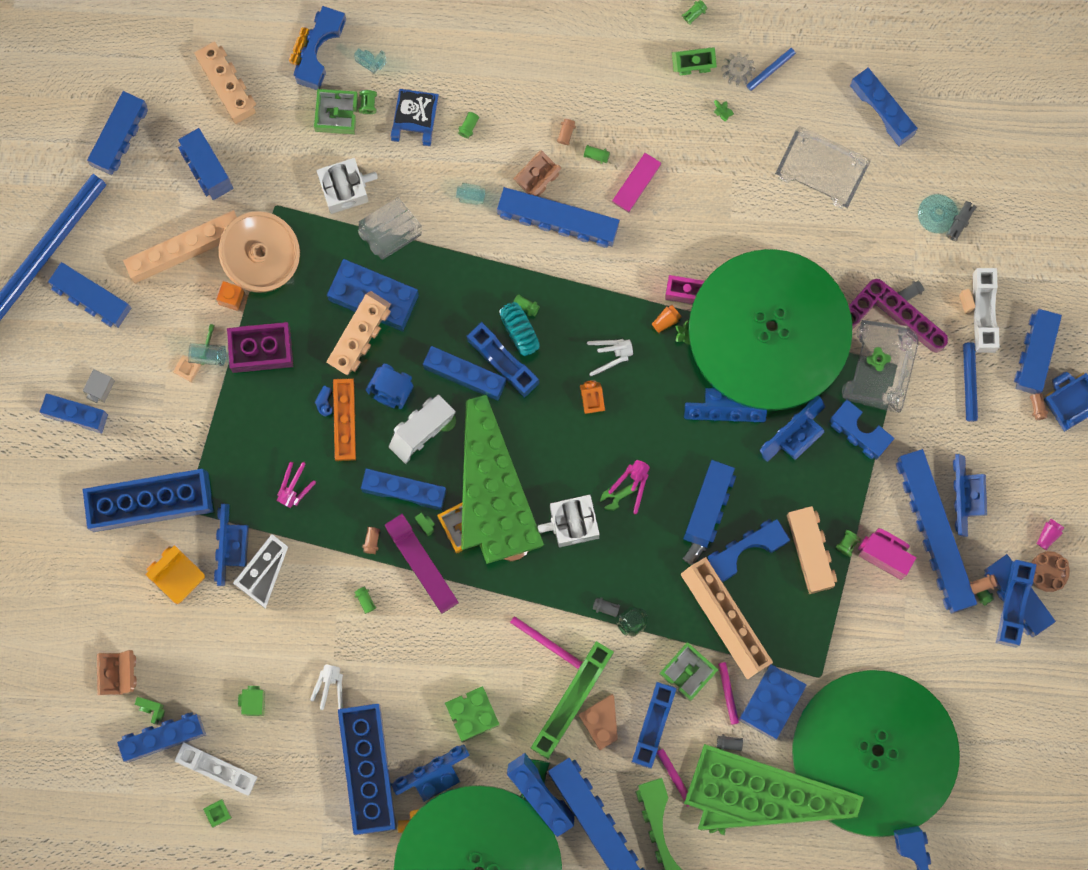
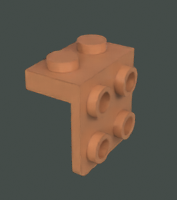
(116, 673)

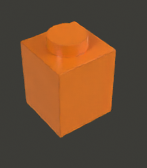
(230, 296)

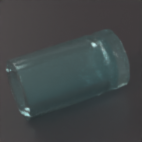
(206, 354)

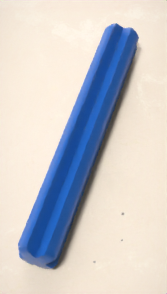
(970, 381)

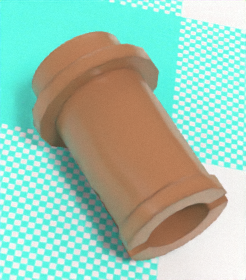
(566, 131)
(1038, 407)
(371, 540)
(983, 584)

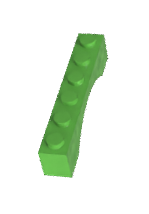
(572, 700)
(654, 799)

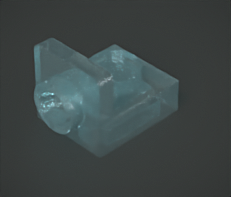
(367, 60)

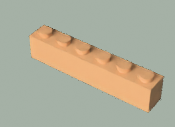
(178, 248)
(726, 618)

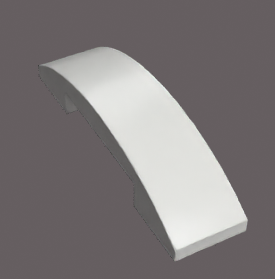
(216, 769)

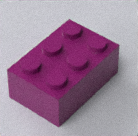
(259, 347)

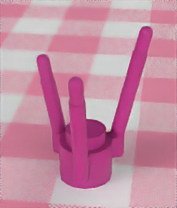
(638, 474)
(287, 495)

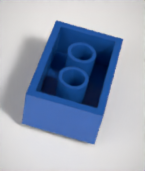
(204, 164)
(772, 702)

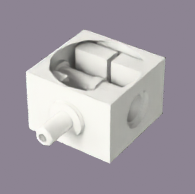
(344, 185)
(572, 521)

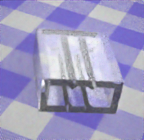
(389, 228)

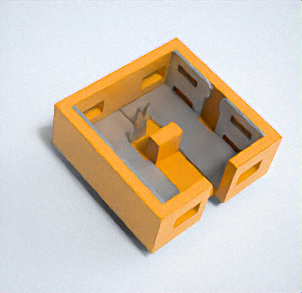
(452, 524)

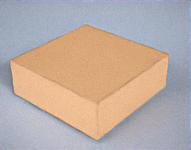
(967, 301)
(186, 370)

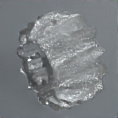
(731, 71)

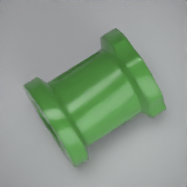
(367, 102)
(848, 543)

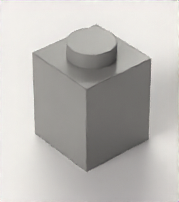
(98, 386)

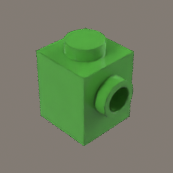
(252, 701)

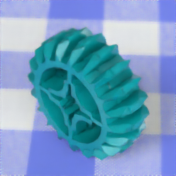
(519, 328)

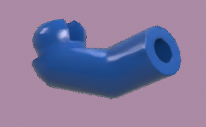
(322, 401)

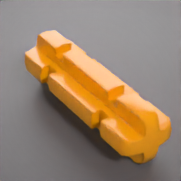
(300, 43)

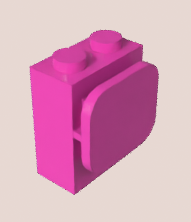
(887, 553)

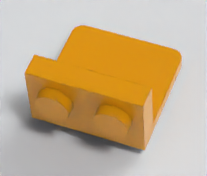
(175, 574)

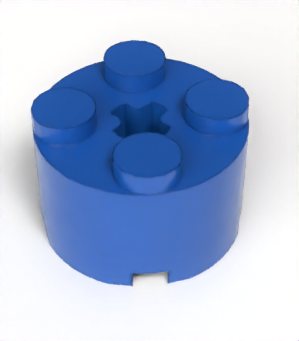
(390, 386)

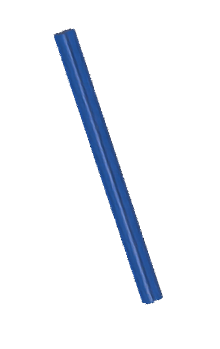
(50, 242)

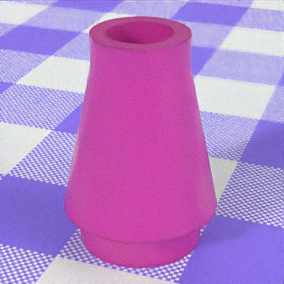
(1050, 533)

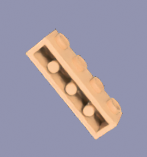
(225, 82)
(359, 332)
(810, 550)

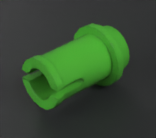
(695, 11)
(468, 125)
(597, 154)
(527, 306)
(985, 597)
(365, 599)

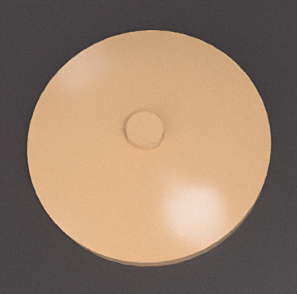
(259, 251)

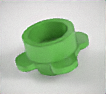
(878, 365)

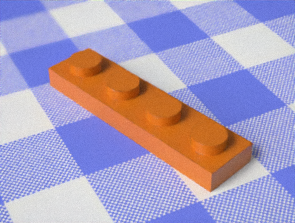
(344, 419)

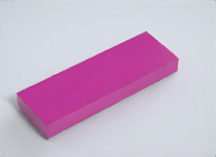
(636, 182)

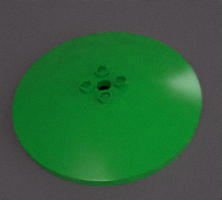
(763, 365)
(917, 742)
(477, 829)

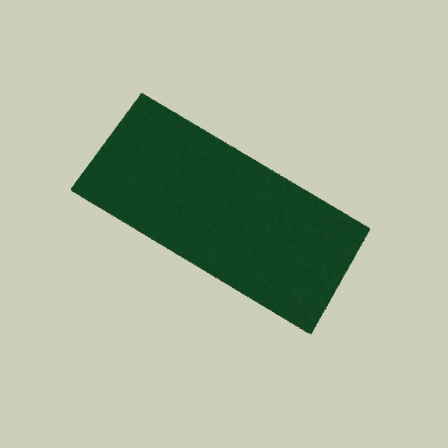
(555, 447)

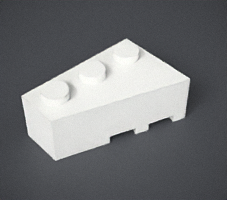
(421, 427)
(262, 571)

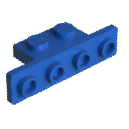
(721, 408)
(797, 434)
(970, 495)
(232, 545)
(434, 776)

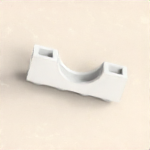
(985, 322)

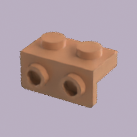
(537, 174)

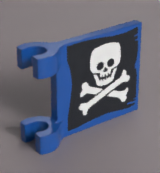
(415, 113)

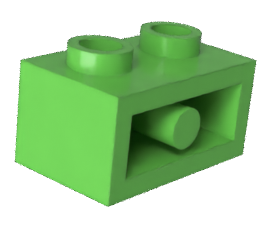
(695, 59)

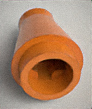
(667, 318)

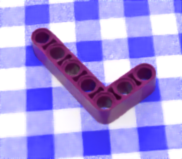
(895, 313)
(421, 564)

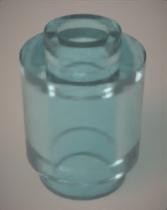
(470, 194)

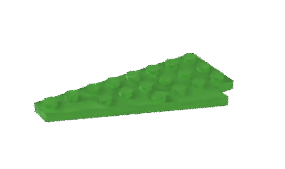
(493, 499)
(750, 794)

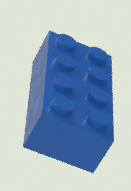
(355, 281)

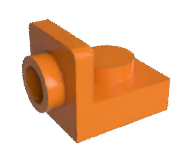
(592, 397)

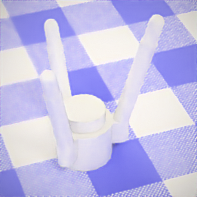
(621, 347)
(329, 676)

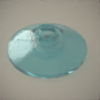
(930, 219)

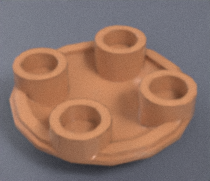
(1051, 571)

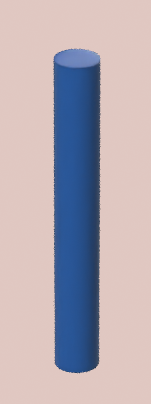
(771, 69)

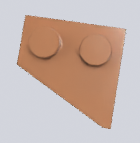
(601, 722)

